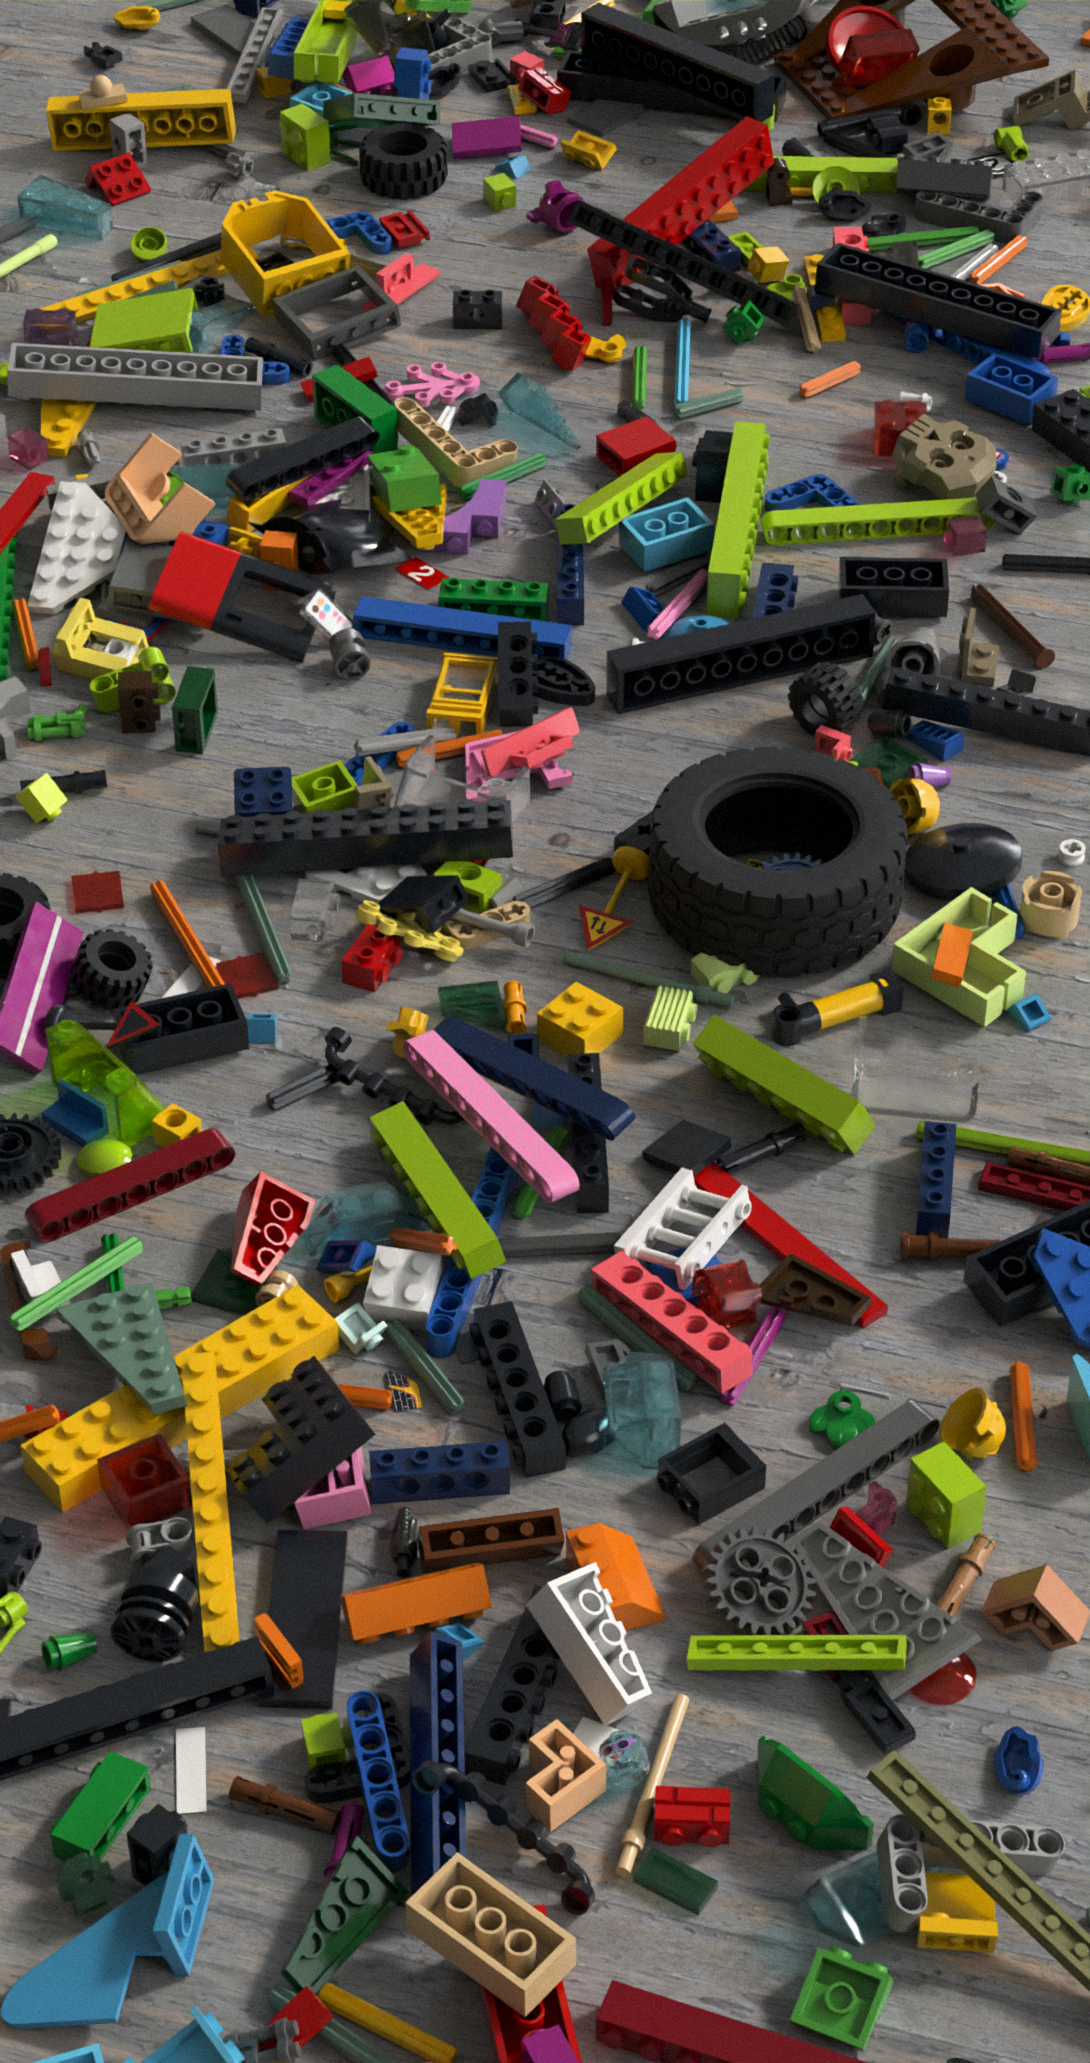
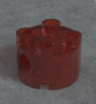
(727, 1294)

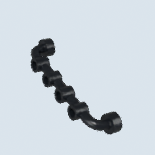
(375, 1083)
(560, 1859)

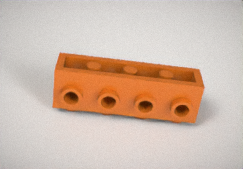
(415, 1602)

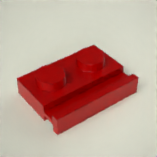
(404, 229)

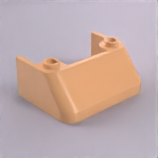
(139, 488)

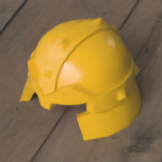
(973, 1425)

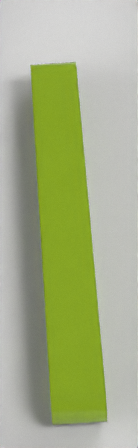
(867, 521)

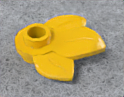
(606, 351)

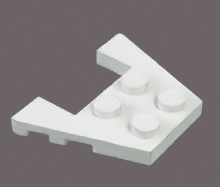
(368, 882)

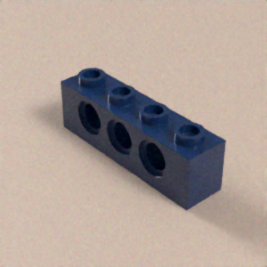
(775, 589)
(936, 1179)
(439, 1472)

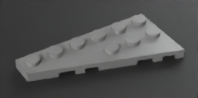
(880, 1603)

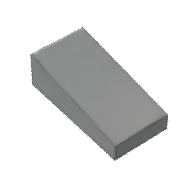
(506, 892)

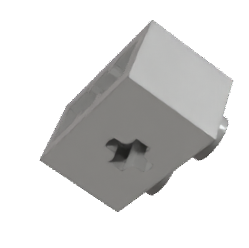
(129, 136)

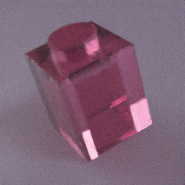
(28, 448)
(966, 536)

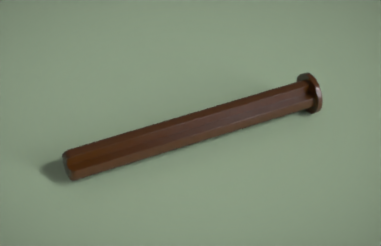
(1043, 656)

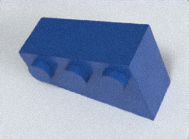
(412, 74)

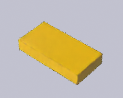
(335, 9)

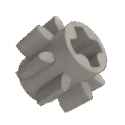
(239, 163)

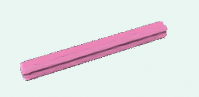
(678, 605)

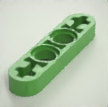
(456, 6)

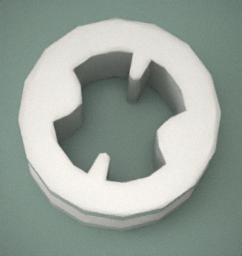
(1072, 853)

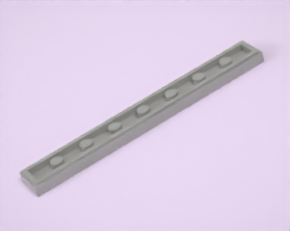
(254, 53)

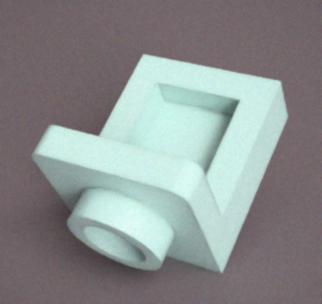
(359, 1329)

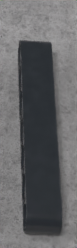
(302, 459)

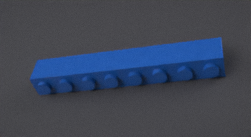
(450, 628)

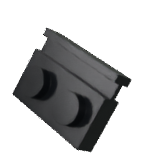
(491, 75)

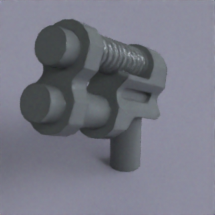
(250, 2043)

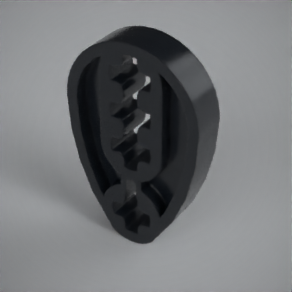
(563, 682)

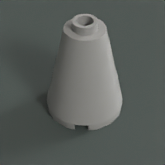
(916, 652)

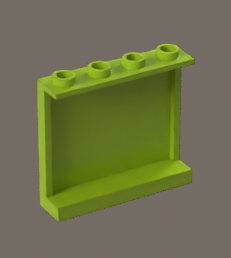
(146, 322)

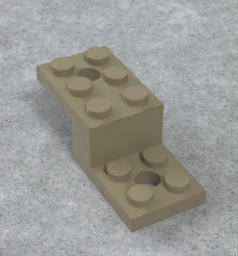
(1064, 93)

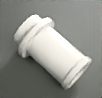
(905, 397)

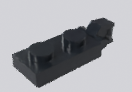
(875, 1711)

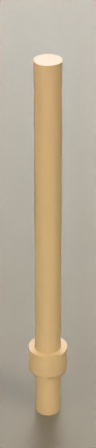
(634, 1838)

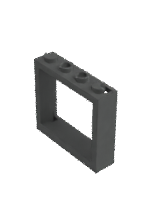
(346, 332)

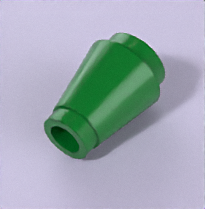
(67, 1649)

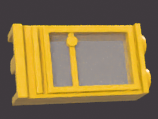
(464, 691)

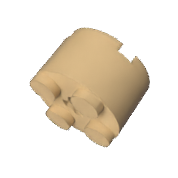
(1050, 904)

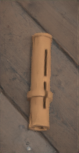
(969, 1568)

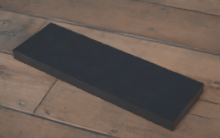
(308, 1613)

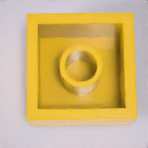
(579, 1021)

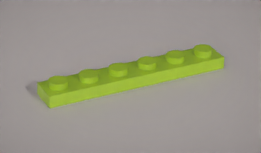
(797, 1652)

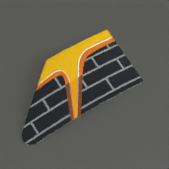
(404, 1392)

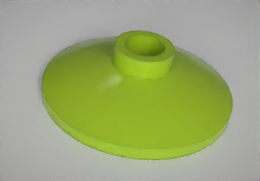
(834, 178)

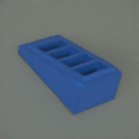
(941, 740)

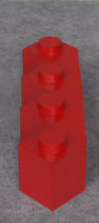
(552, 319)

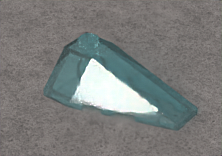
(536, 406)

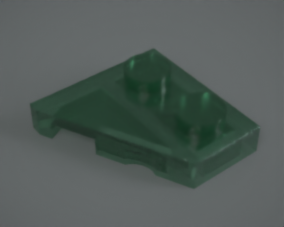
(474, 1003)

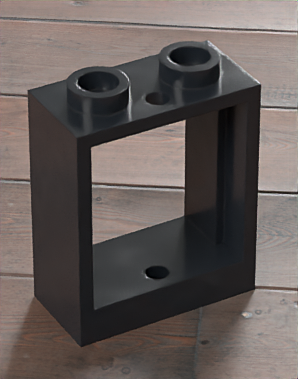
(720, 1443)

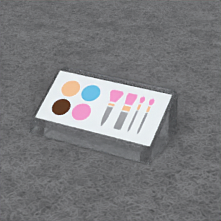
(324, 614)

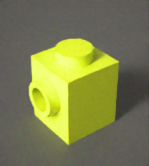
(42, 799)

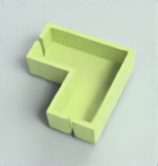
(988, 978)

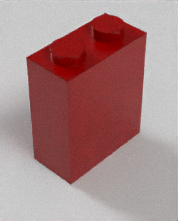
(632, 444)

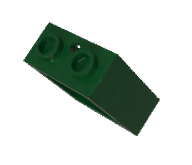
(196, 708)

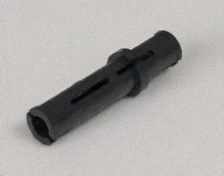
(272, 354)
(76, 781)
(772, 1144)

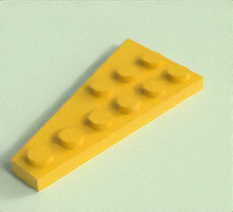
(62, 422)
(420, 525)

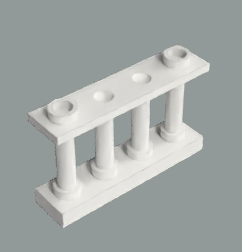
(670, 1207)

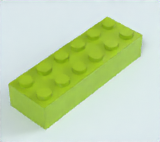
(784, 1085)

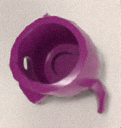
(555, 207)

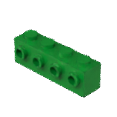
(502, 598)

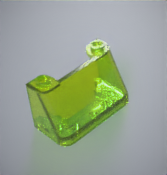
(87, 1063)

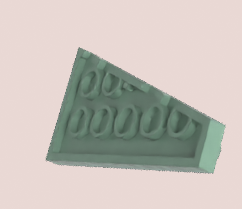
(131, 1340)

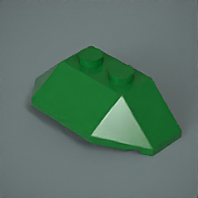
(808, 1802)

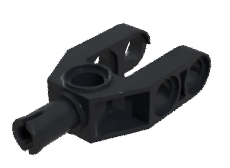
(677, 299)

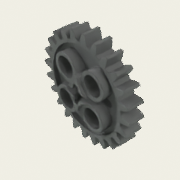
(759, 1583)

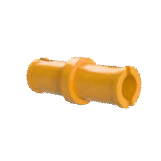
(514, 1007)

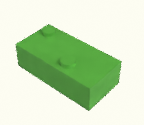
(404, 479)

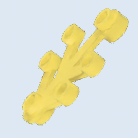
(445, 947)

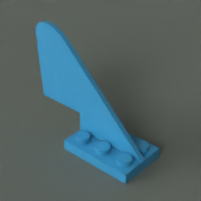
(91, 1972)

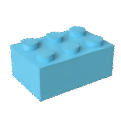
(666, 534)

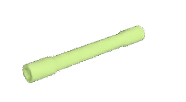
(38, 248)

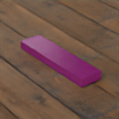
(326, 480)

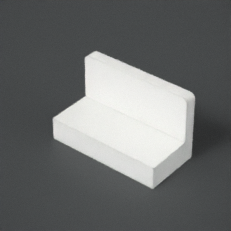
(34, 1279)

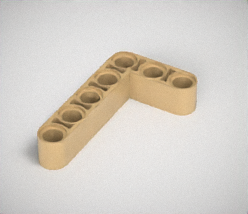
(445, 451)

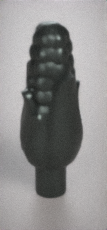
(404, 1542)

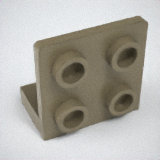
(976, 660)
(374, 788)

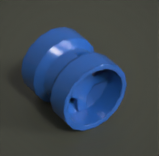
(916, 336)

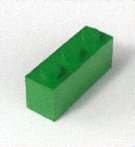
(101, 1808)

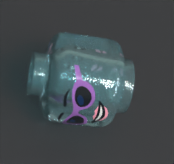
(624, 1759)

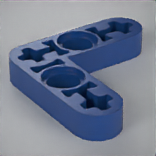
(365, 228)
(273, 372)
(812, 488)

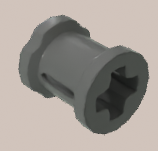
(887, 625)

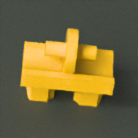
(243, 541)
(408, 1025)

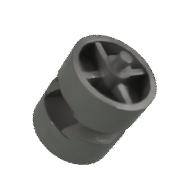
(349, 654)

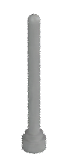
(520, 933)

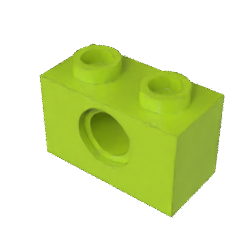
(477, 881)

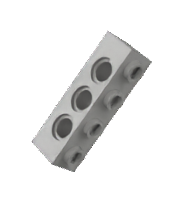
(222, 447)

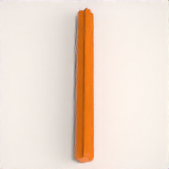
(185, 934)

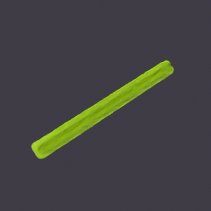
(1002, 1144)

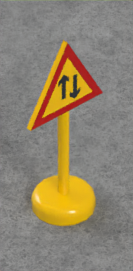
(600, 925)

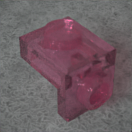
(880, 1508)

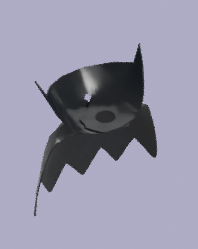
(344, 538)

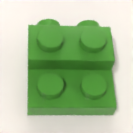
(842, 1998)

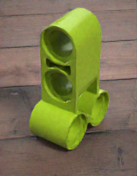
(105, 687)

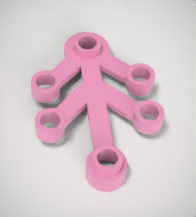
(466, 383)

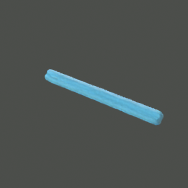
(682, 361)

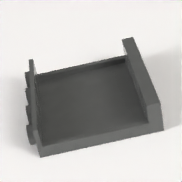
(137, 577)

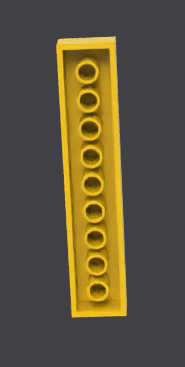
(249, 1360)

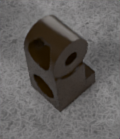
(776, 184)

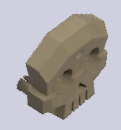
(943, 458)

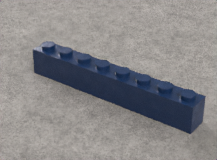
(436, 1736)

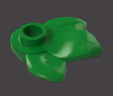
(840, 1423)

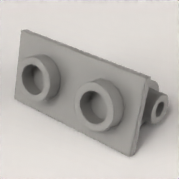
(547, 499)

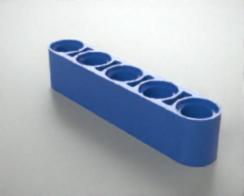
(377, 1764)

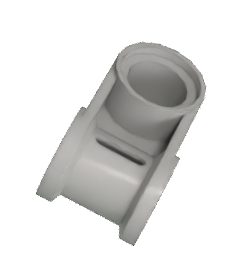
(158, 1535)

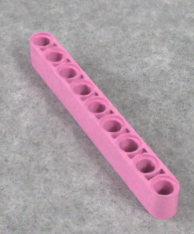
(491, 1116)

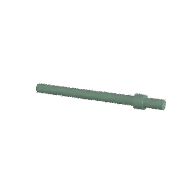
(702, 993)

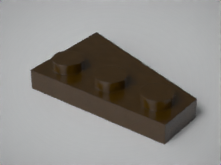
(812, 1292)

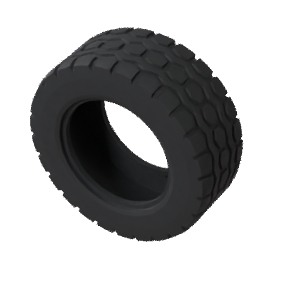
(777, 917)

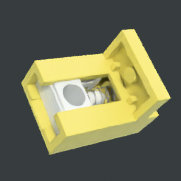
(94, 645)

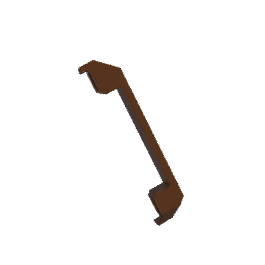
(36, 1341)

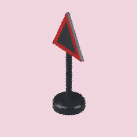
(132, 1024)

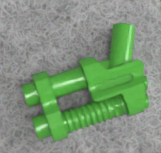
(62, 724)

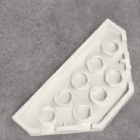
(78, 549)

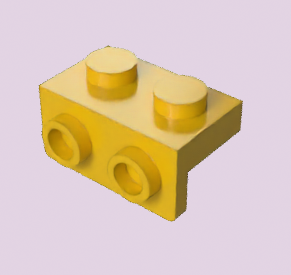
(588, 150)

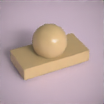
(102, 93)

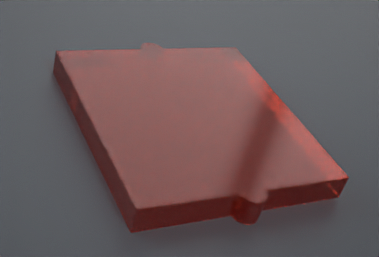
(97, 892)
(248, 975)

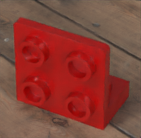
(118, 179)

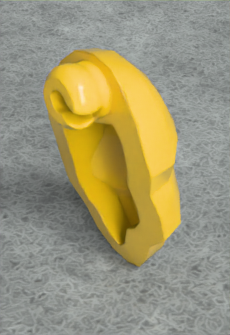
(138, 17)

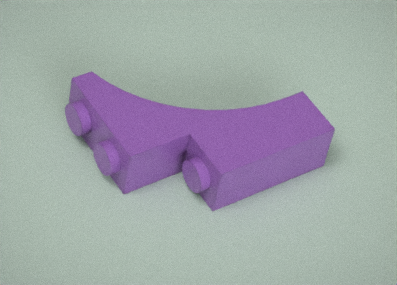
(478, 518)

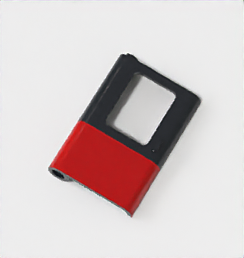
(203, 582)

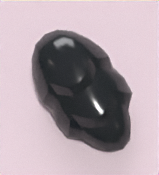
(444, 79)
(843, 205)
(587, 1432)

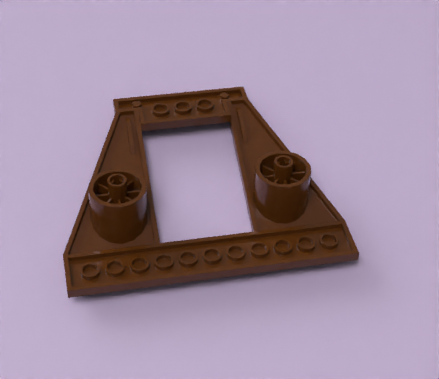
(979, 52)

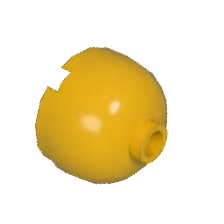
(918, 804)

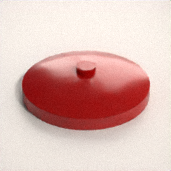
(856, 21)

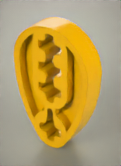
(1075, 313)

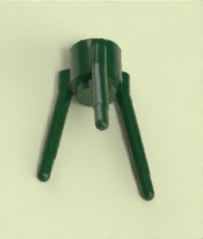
(334, 141)

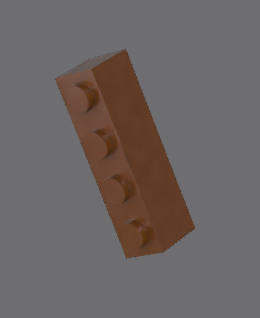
(490, 1540)

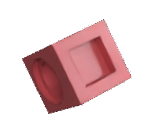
(524, 62)

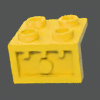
(957, 1915)

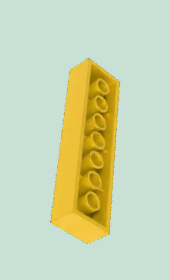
(168, 119)

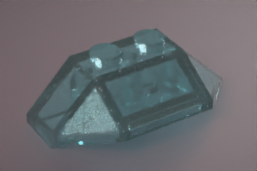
(207, 478)
(362, 1214)
(644, 1406)

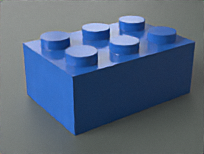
(1009, 387)

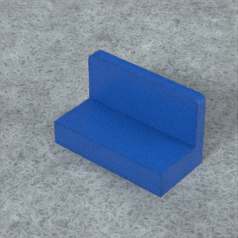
(77, 1115)

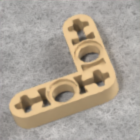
(473, 936)

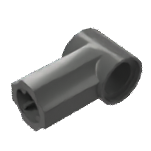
(503, 32)

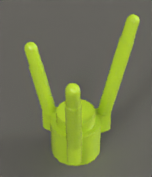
(12, 1612)

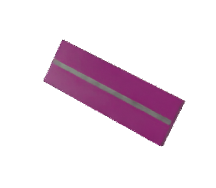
(35, 984)

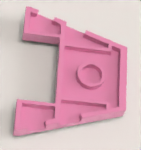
(477, 774)

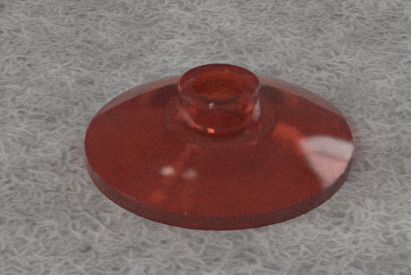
(948, 1683)

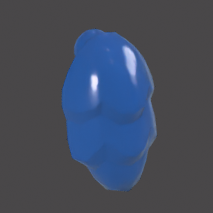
(1018, 1762)

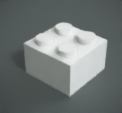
(403, 1286)

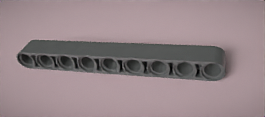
(833, 1477)

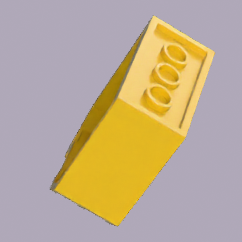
(264, 220)

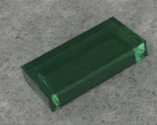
(675, 1881)

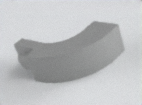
(13, 704)

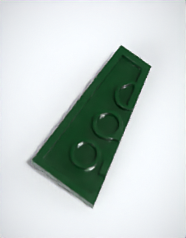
(345, 1915)

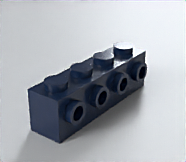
(714, 246)

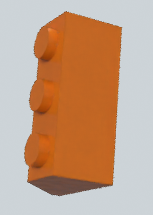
(620, 1572)

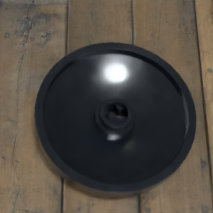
(963, 857)

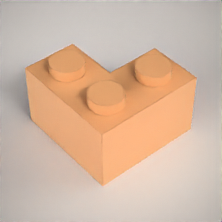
(566, 1775)

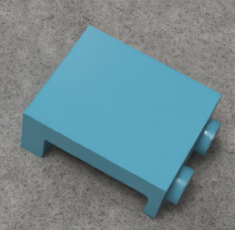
(196, 2044)

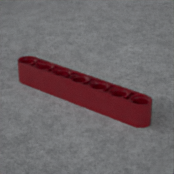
(129, 1185)

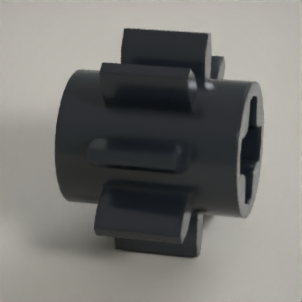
(210, 291)

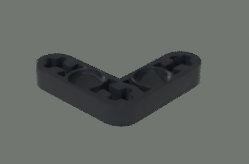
(348, 1789)

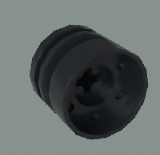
(154, 1614)

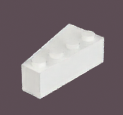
(590, 1642)

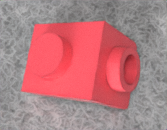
(833, 743)

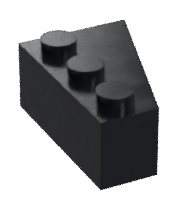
(711, 464)

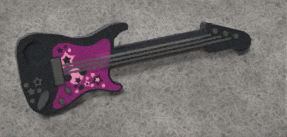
(565, 36)

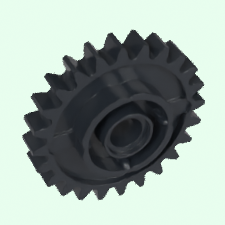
(26, 1152)

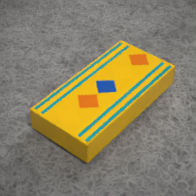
(519, 102)

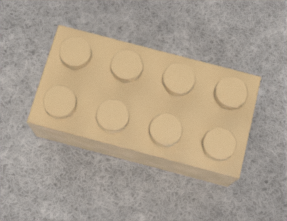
(491, 1934)

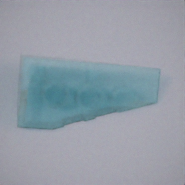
(215, 321)
(849, 1902)

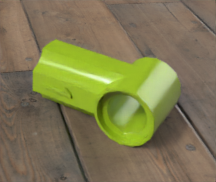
(1011, 141)

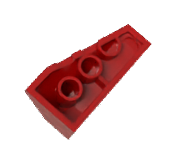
(267, 1226)

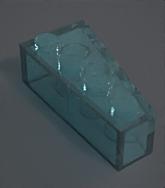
(65, 208)

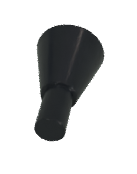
(795, 148)

